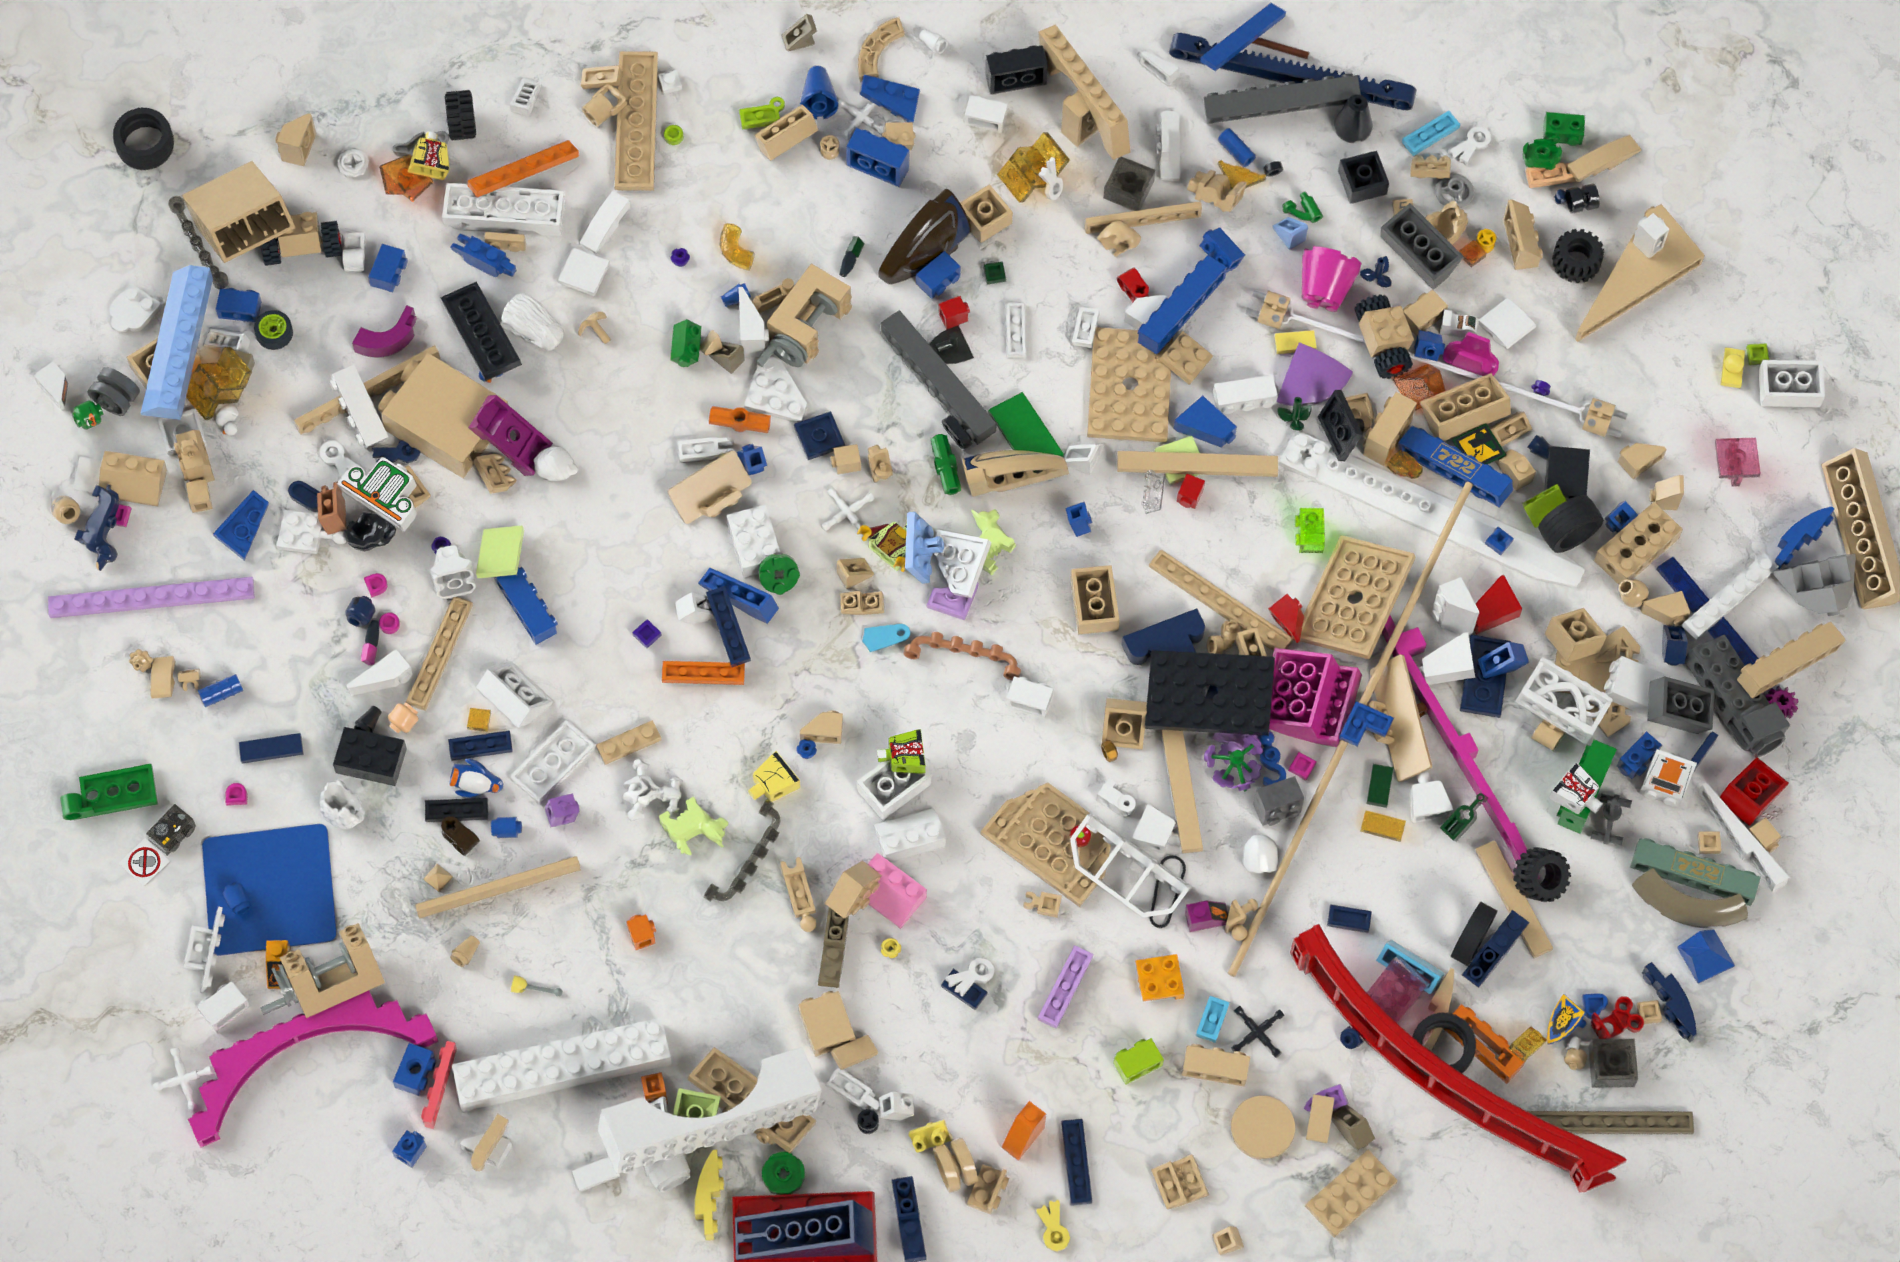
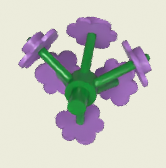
(1232, 755)

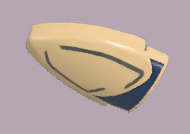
(986, 467)

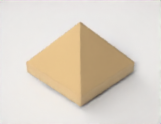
(438, 878)

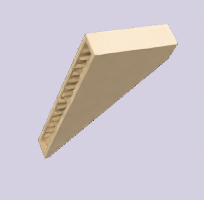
(1639, 278)

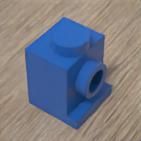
(1626, 514)
(1079, 519)

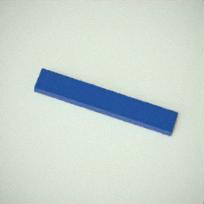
(1243, 36)

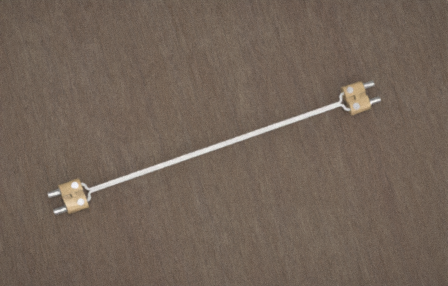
(1597, 418)

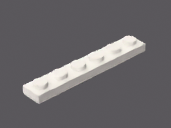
(1730, 596)

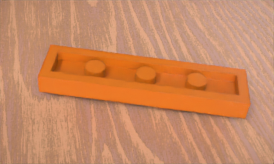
(702, 673)

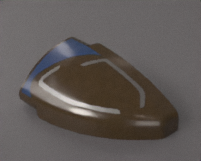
(933, 230)

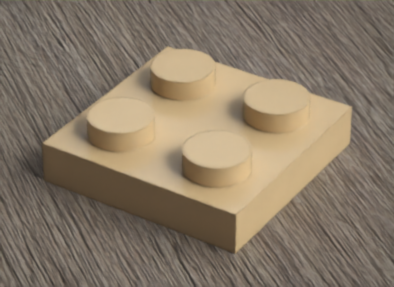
(1186, 357)

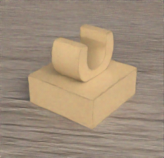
(189, 676)

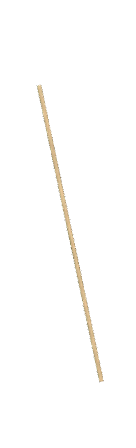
(1342, 744)

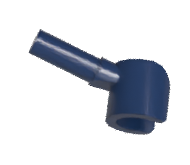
(1560, 196)

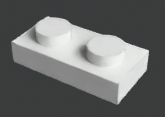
(1085, 327)

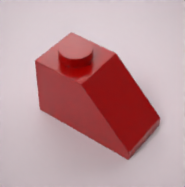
(1289, 616)

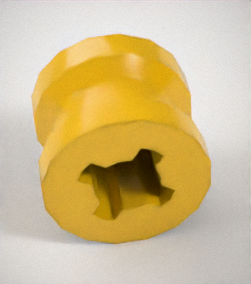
(1488, 236)

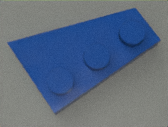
(894, 96)
(242, 525)

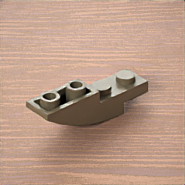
(833, 950)

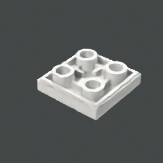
(583, 272)

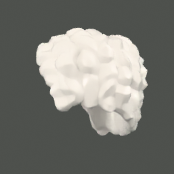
(341, 806)

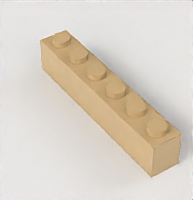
(1791, 659)

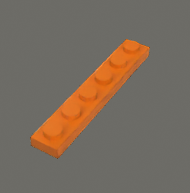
(523, 168)

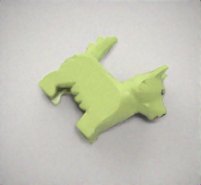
(992, 531)
(692, 823)

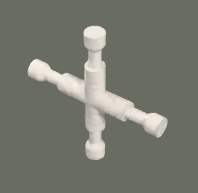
(861, 116)
(847, 511)
(183, 1078)

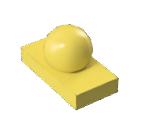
(1732, 367)

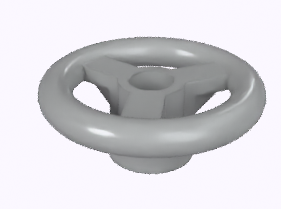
(1456, 181)

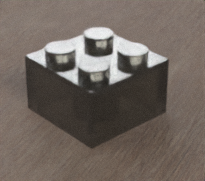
(1129, 184)
(1613, 1063)

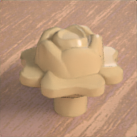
(141, 660)

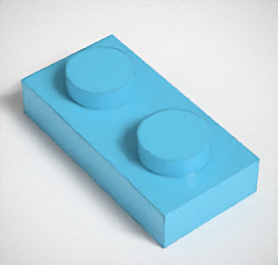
(1212, 1019)

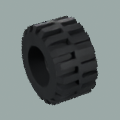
(460, 115)
(1583, 243)
(1528, 874)

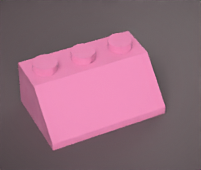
(897, 894)

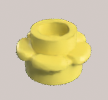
(890, 942)

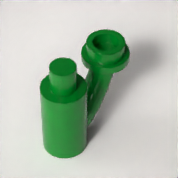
(1312, 211)

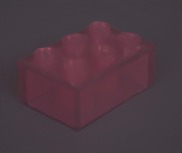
(1398, 988)

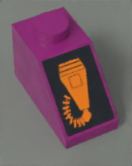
(1206, 915)

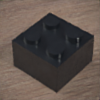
(1363, 177)

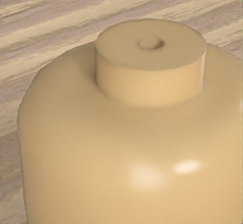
(1576, 1058)

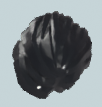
(369, 532)

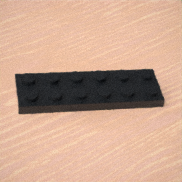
(481, 331)

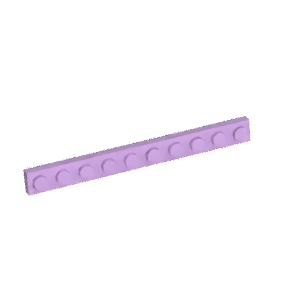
(151, 597)

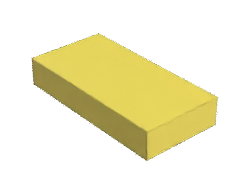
(1289, 341)

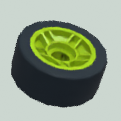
(273, 320)

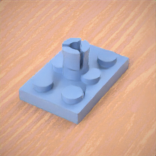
(920, 547)

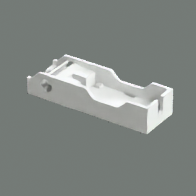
(508, 209)

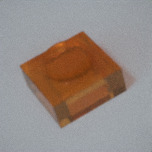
(1472, 253)

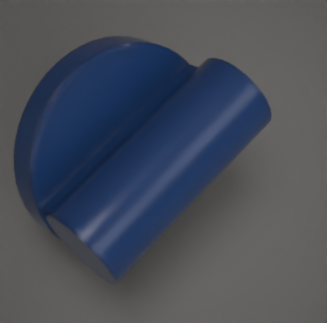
(1350, 1038)

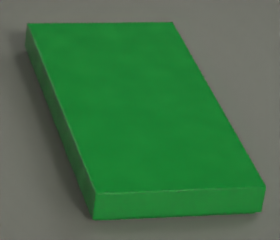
(1023, 426)

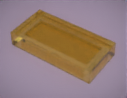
(1383, 826)

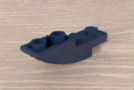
(1495, 949)
(1677, 1004)
(908, 1219)

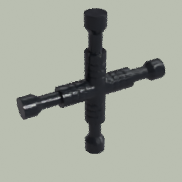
(1258, 1031)

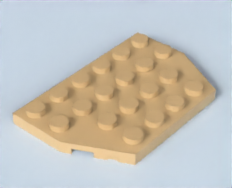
(1037, 835)

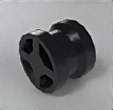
(868, 1117)

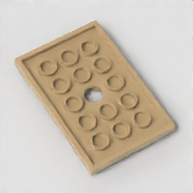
(1122, 412)
(1354, 568)

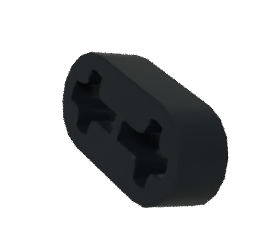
(956, 432)

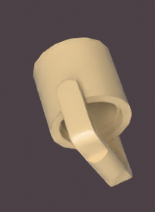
(600, 108)

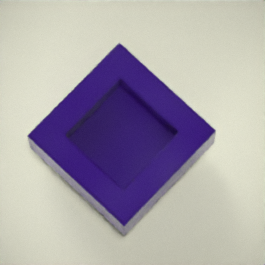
(647, 633)

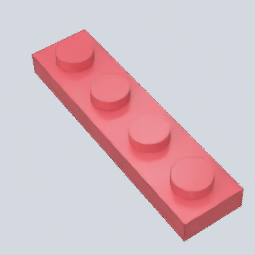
(441, 1076)

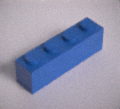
(527, 606)

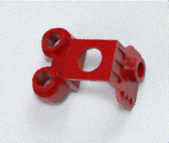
(1619, 1019)

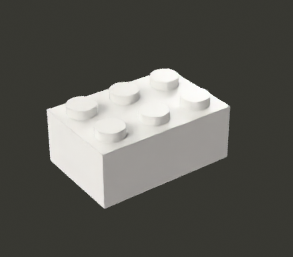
(1791, 383)
(752, 538)
(890, 790)

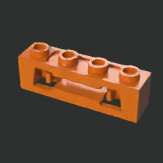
(1507, 1064)

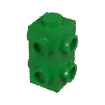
(685, 343)

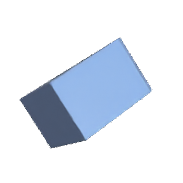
(1291, 231)

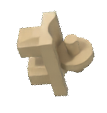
(879, 463)

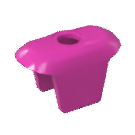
(1472, 355)

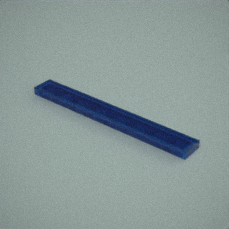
(1681, 581)

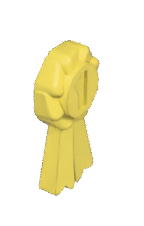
(1056, 1236)

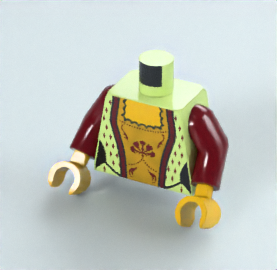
(887, 542)

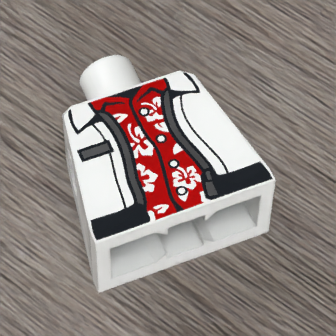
(1576, 791)

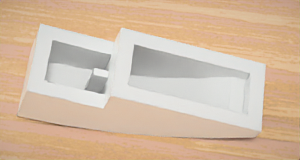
(605, 222)

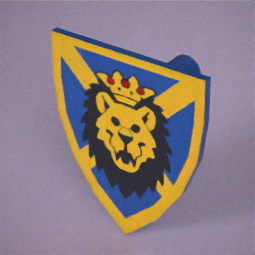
(1564, 1020)

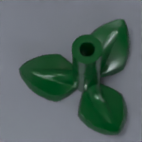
(1297, 414)

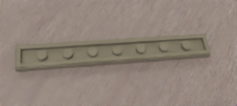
(1620, 1121)

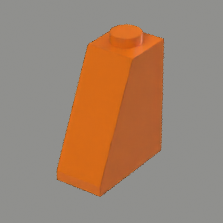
(1024, 1130)

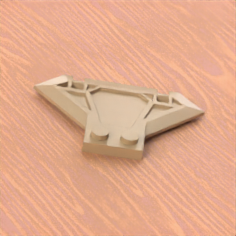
(1596, 672)

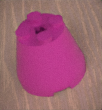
(1327, 277)

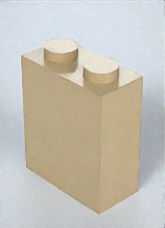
(826, 1022)

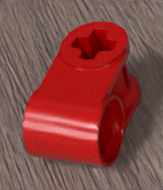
(1133, 284)

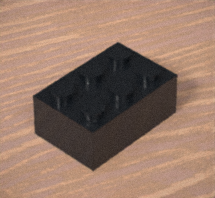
(1016, 69)
(369, 756)

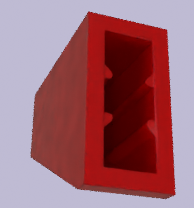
(1497, 606)

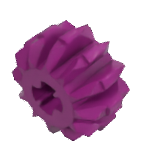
(1784, 700)

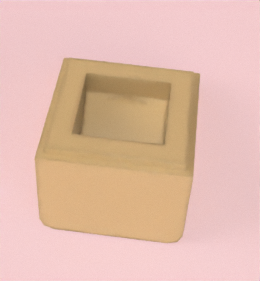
(711, 343)
(1228, 1240)

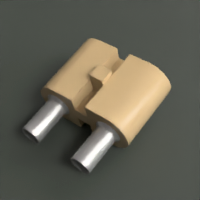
(1545, 733)

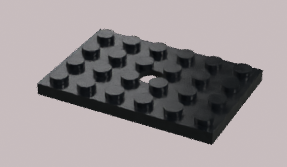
(1238, 708)

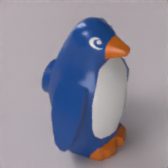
(474, 779)

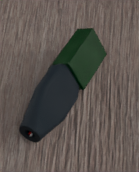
(852, 253)

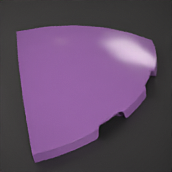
(1312, 377)

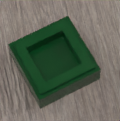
(994, 273)

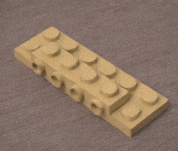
(726, 1078)

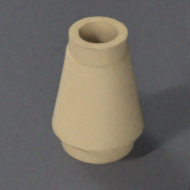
(464, 952)

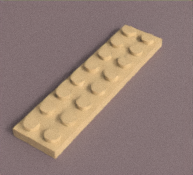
(637, 122)

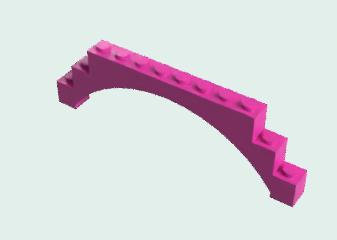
(241, 1060)

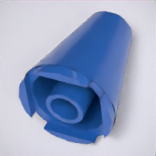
(819, 93)

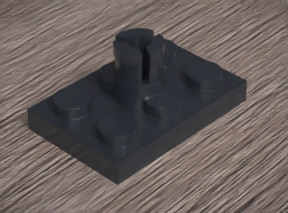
(1340, 425)

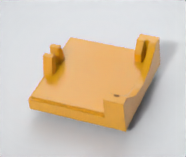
(1160, 978)

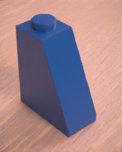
(1206, 423)

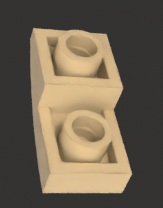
(862, 604)
(162, 677)
(1320, 1118)

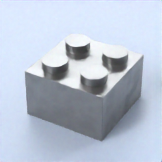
(1278, 801)

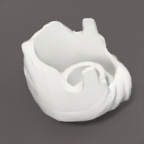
(555, 464)

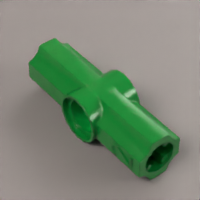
(945, 464)

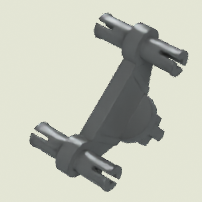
(1612, 812)

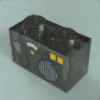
(171, 830)

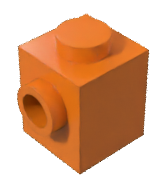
(641, 931)

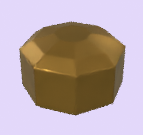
(1109, 751)

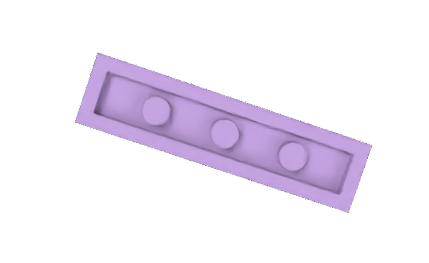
(1065, 987)

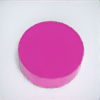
(389, 623)

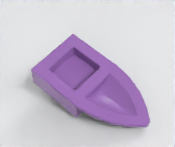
(1336, 1092)

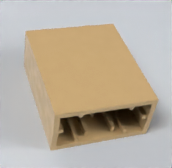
(238, 211)
(435, 413)

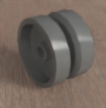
(113, 391)

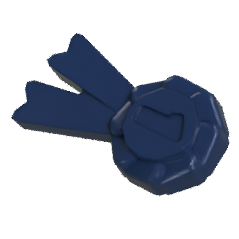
(401, 452)

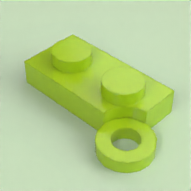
(761, 115)

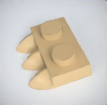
(1431, 167)
(493, 473)

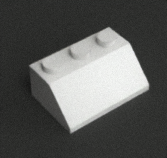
(1455, 608)
(513, 694)
(910, 835)

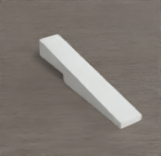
(1743, 840)

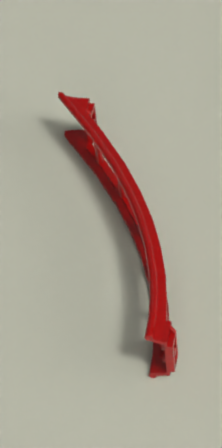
(1587, 1160)

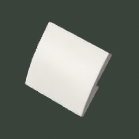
(1507, 323)

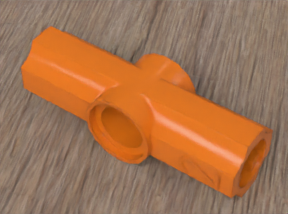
(751, 422)

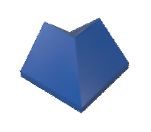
(1705, 955)

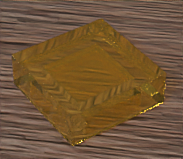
(479, 719)

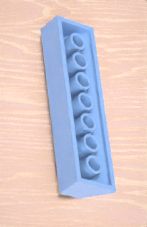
(177, 342)

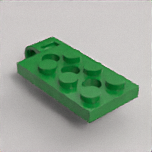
(78, 806)

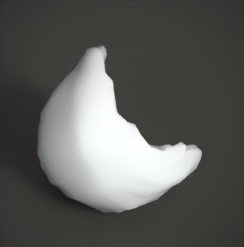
(1260, 854)

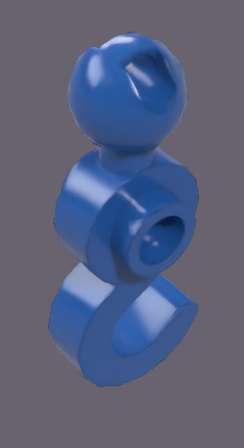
(1270, 758)

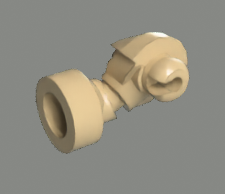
(1217, 644)

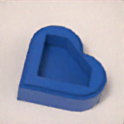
(1594, 1003)

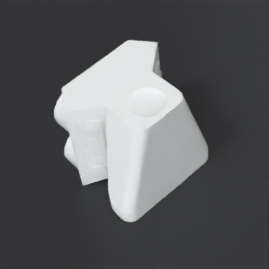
(452, 573)

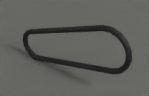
(1156, 890)

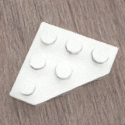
(775, 393)
(962, 561)

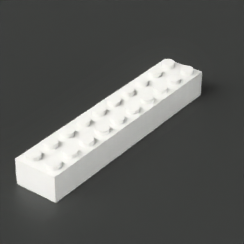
(561, 1064)

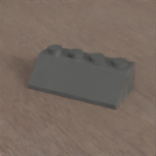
(1421, 246)

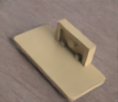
(710, 488)

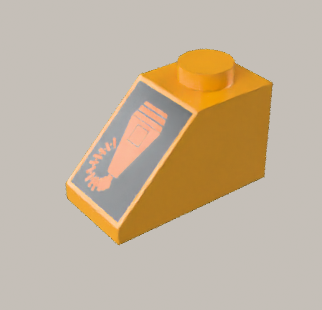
(274, 951)

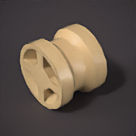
(829, 142)

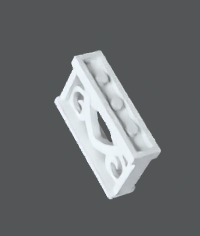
(1564, 681)

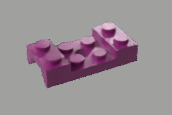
(495, 423)

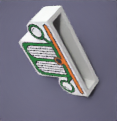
(383, 491)

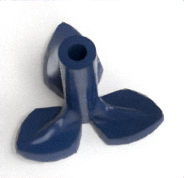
(1381, 267)

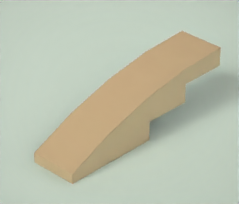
(1603, 157)
(1439, 1004)

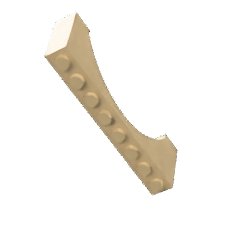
(1106, 114)

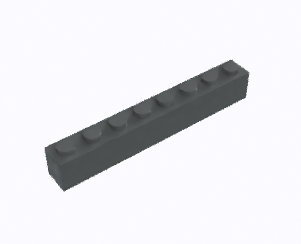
(1280, 99)
(937, 377)

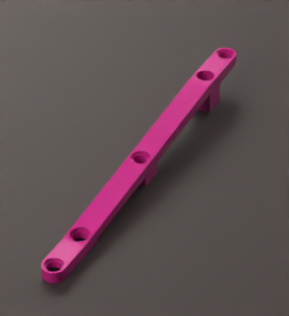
(1461, 747)

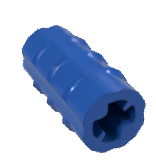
(1236, 147)
(220, 690)

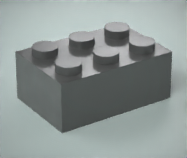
(1680, 705)

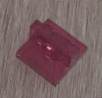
(1737, 459)

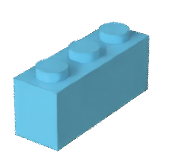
(1429, 971)

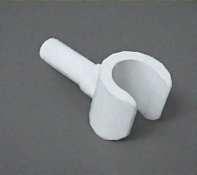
(1576, 1042)

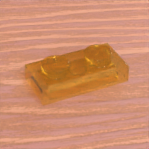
(1527, 1044)

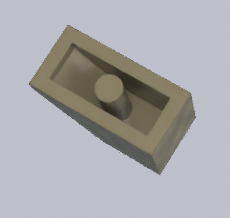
(1352, 1126)

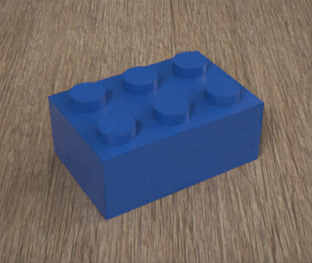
(877, 157)

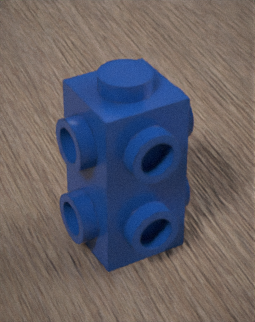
(1222, 248)
(1638, 756)

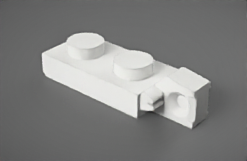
(852, 1090)

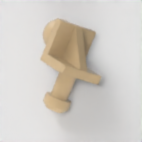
(1237, 918)

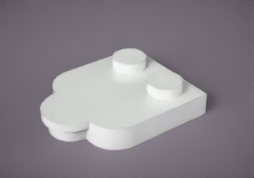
(133, 310)

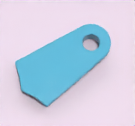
(884, 636)

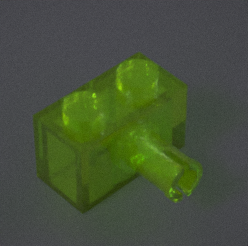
(1310, 530)

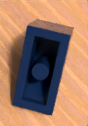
(1674, 645)

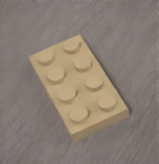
(1351, 1193)

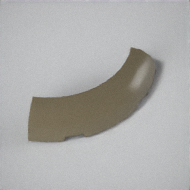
(1688, 909)

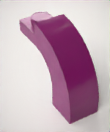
(388, 342)

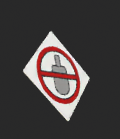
(144, 862)

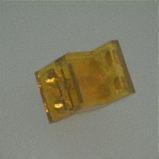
(1023, 167)
(218, 383)

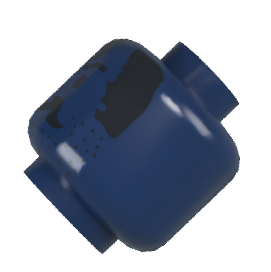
(360, 611)

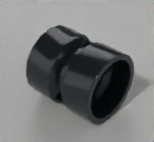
(1582, 198)

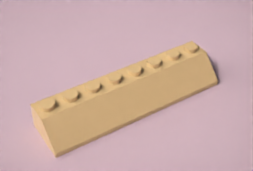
(1864, 528)

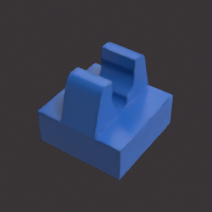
(1499, 540)

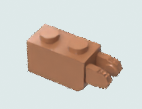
(331, 509)

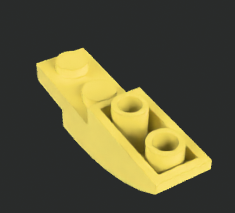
(708, 1188)

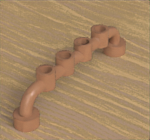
(956, 645)

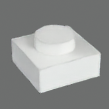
(670, 82)

